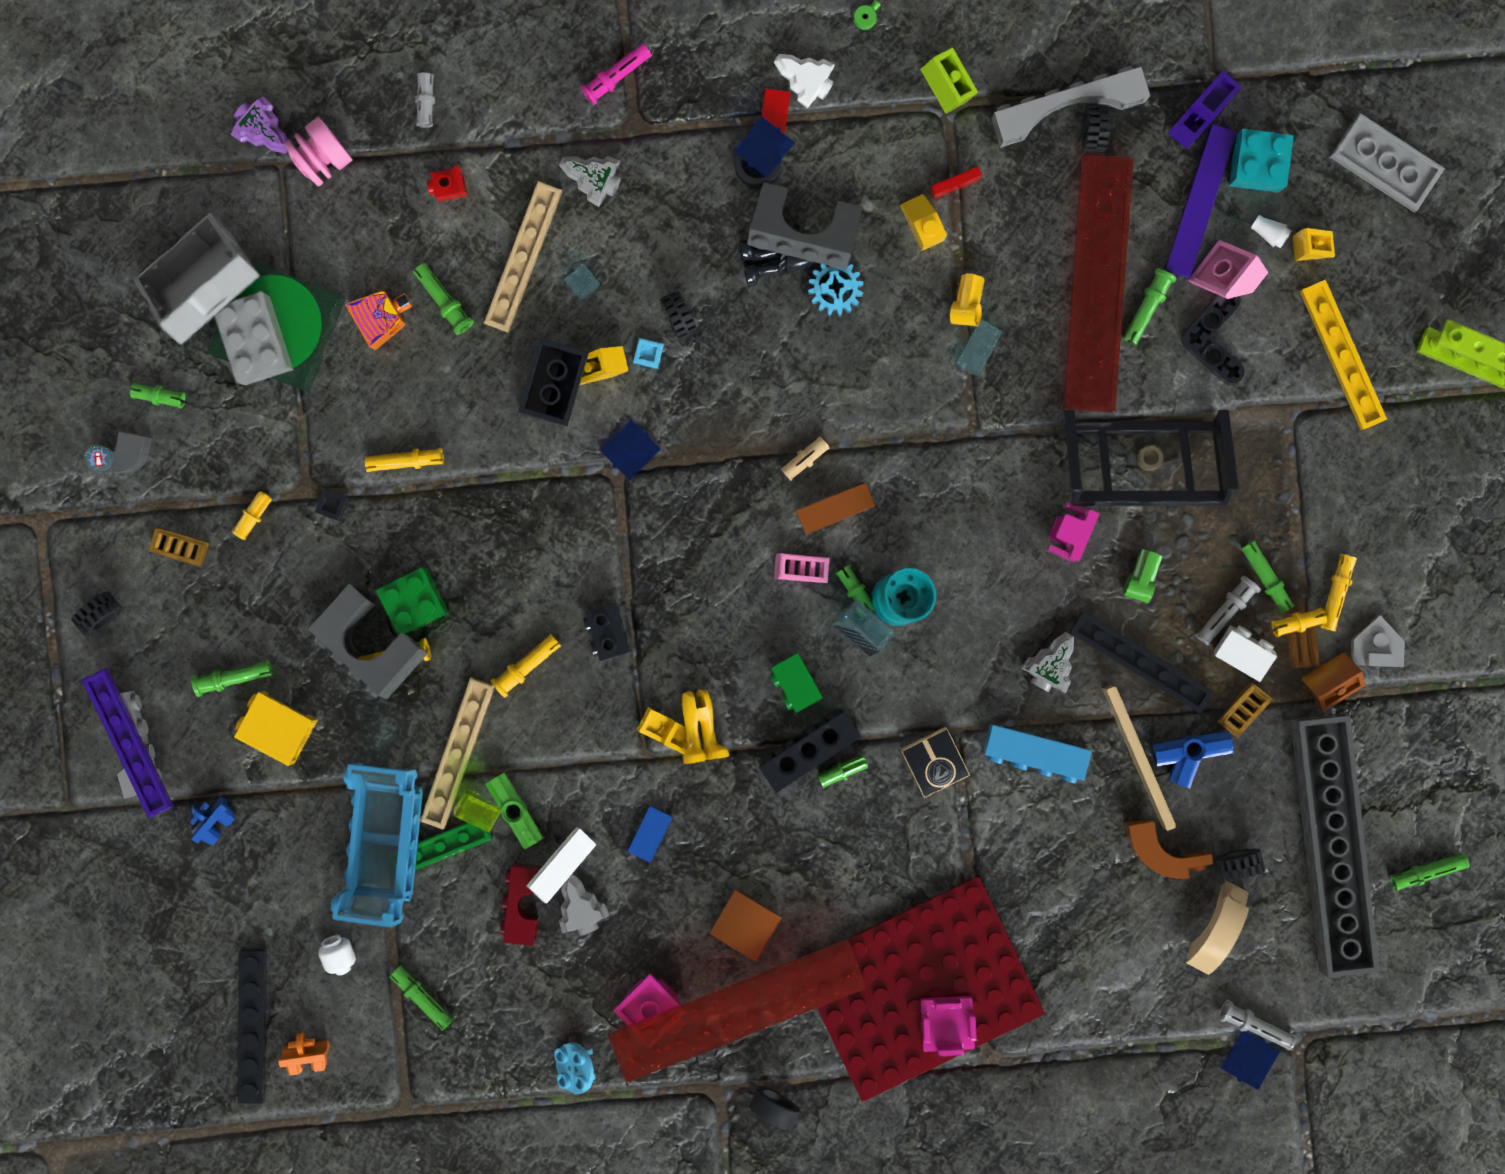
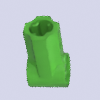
(1141, 583)

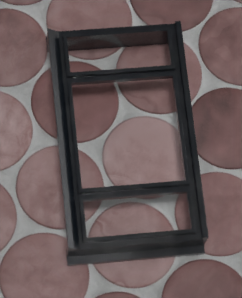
(1223, 451)

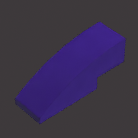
(1205, 109)

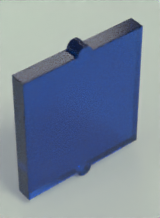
(764, 147)
(630, 450)
(1250, 1059)

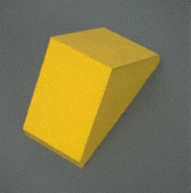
(1313, 244)

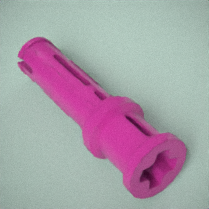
(640, 54)

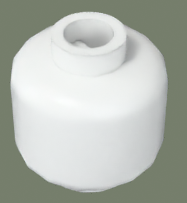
(337, 955)

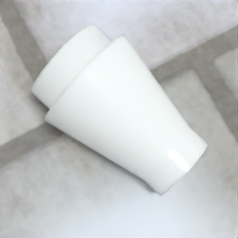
(1272, 231)

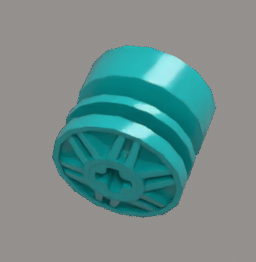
(915, 590)

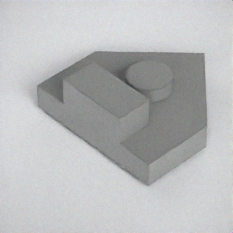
(1378, 645)

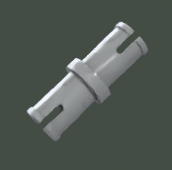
(424, 100)

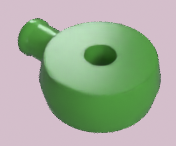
(869, 12)

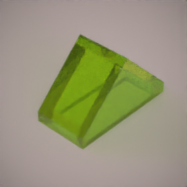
(476, 810)

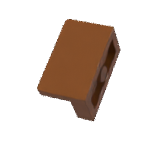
(1334, 681)

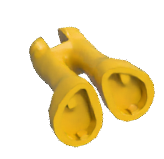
(704, 714)

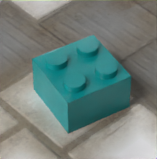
(1261, 160)

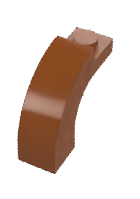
(1145, 845)

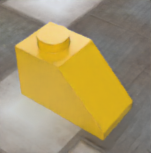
(923, 222)
(604, 364)

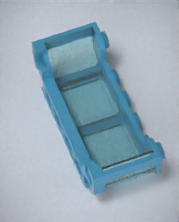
(380, 845)

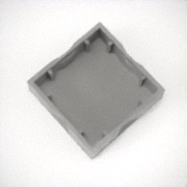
(195, 278)

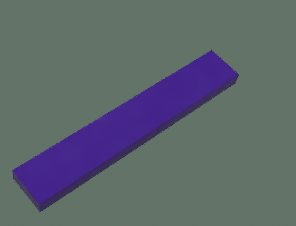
(1200, 201)
(127, 743)

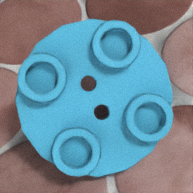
(574, 1067)

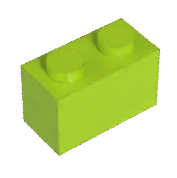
(949, 80)

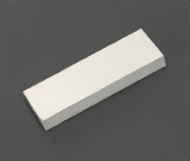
(561, 865)

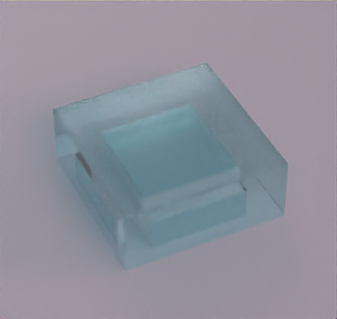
(582, 282)

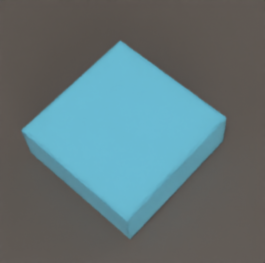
(648, 353)

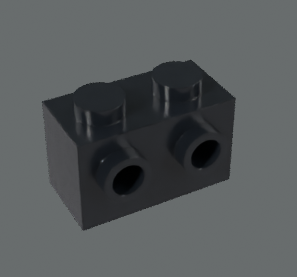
(607, 632)

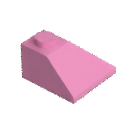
(1229, 271)

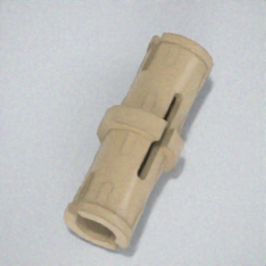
(819, 446)

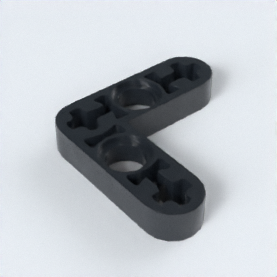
(1207, 342)

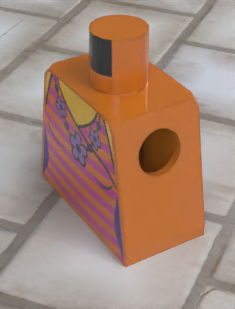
(379, 316)

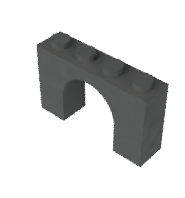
(773, 234)
(335, 631)

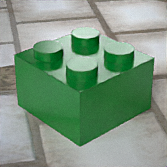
(412, 601)

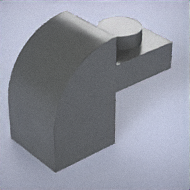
(130, 453)

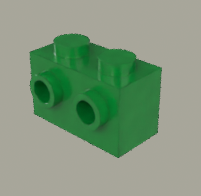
(795, 682)

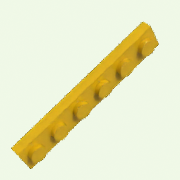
(1343, 355)

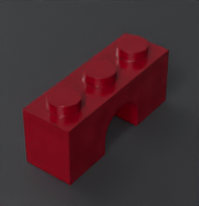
(518, 926)

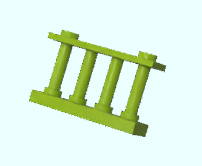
(1466, 351)

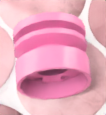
(317, 152)

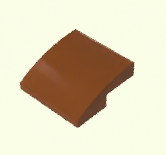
(745, 925)

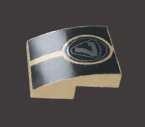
(935, 762)

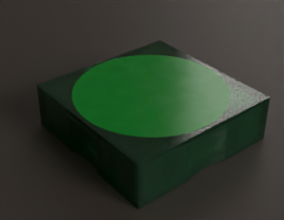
(305, 317)

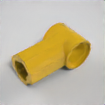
(967, 308)

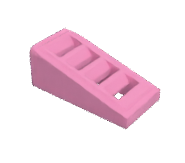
(779, 572)

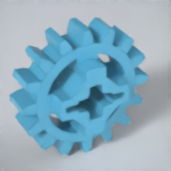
(847, 286)

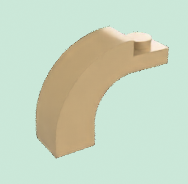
(1222, 931)

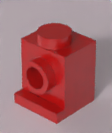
(455, 188)

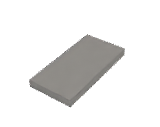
(1387, 162)

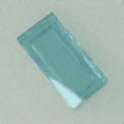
(979, 348)

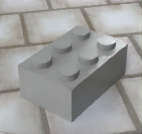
(253, 339)

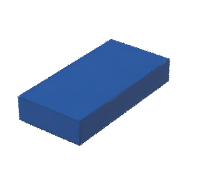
(650, 834)

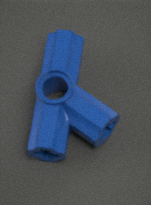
(1186, 764)

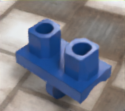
(204, 829)

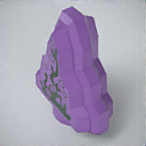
(259, 126)

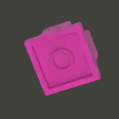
(1072, 532)
(646, 999)
(948, 1025)

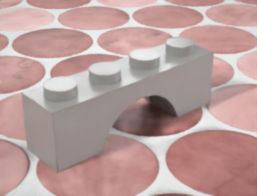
(133, 706)

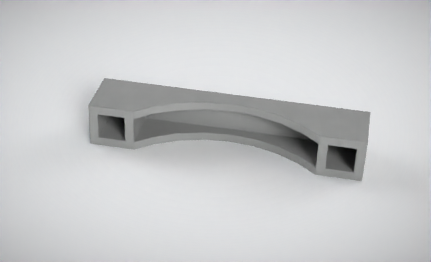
(1119, 91)

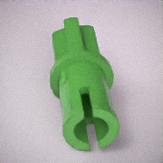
(842, 771)

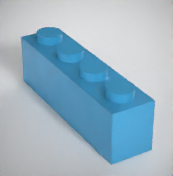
(1037, 752)

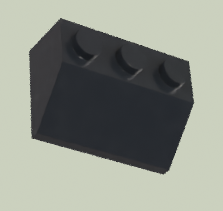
(553, 382)

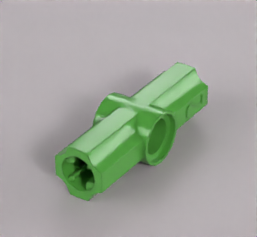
(523, 825)

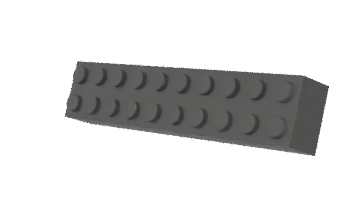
(1334, 845)

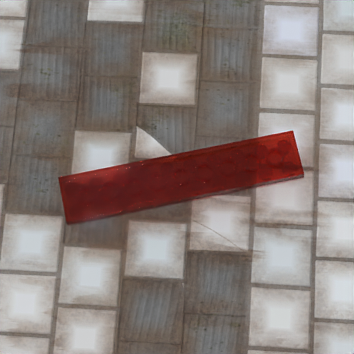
(1098, 284)
(736, 1011)

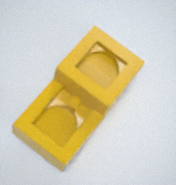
(664, 730)

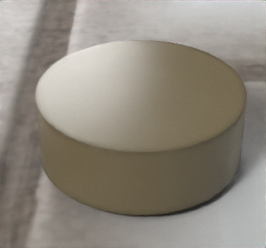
(1149, 457)

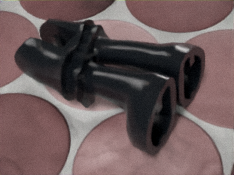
(786, 263)

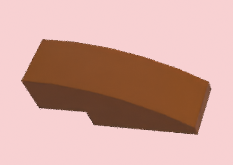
(835, 508)

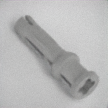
(1206, 634)
(1246, 1021)

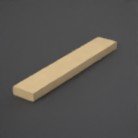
(523, 257)
(457, 753)
(1139, 757)

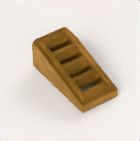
(157, 540)
(1250, 715)

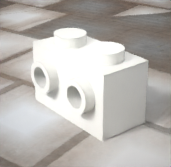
(1245, 652)

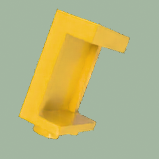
(274, 728)

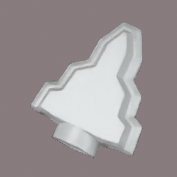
(806, 76)

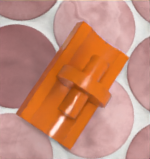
(303, 1052)

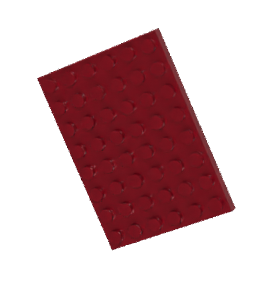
(928, 951)

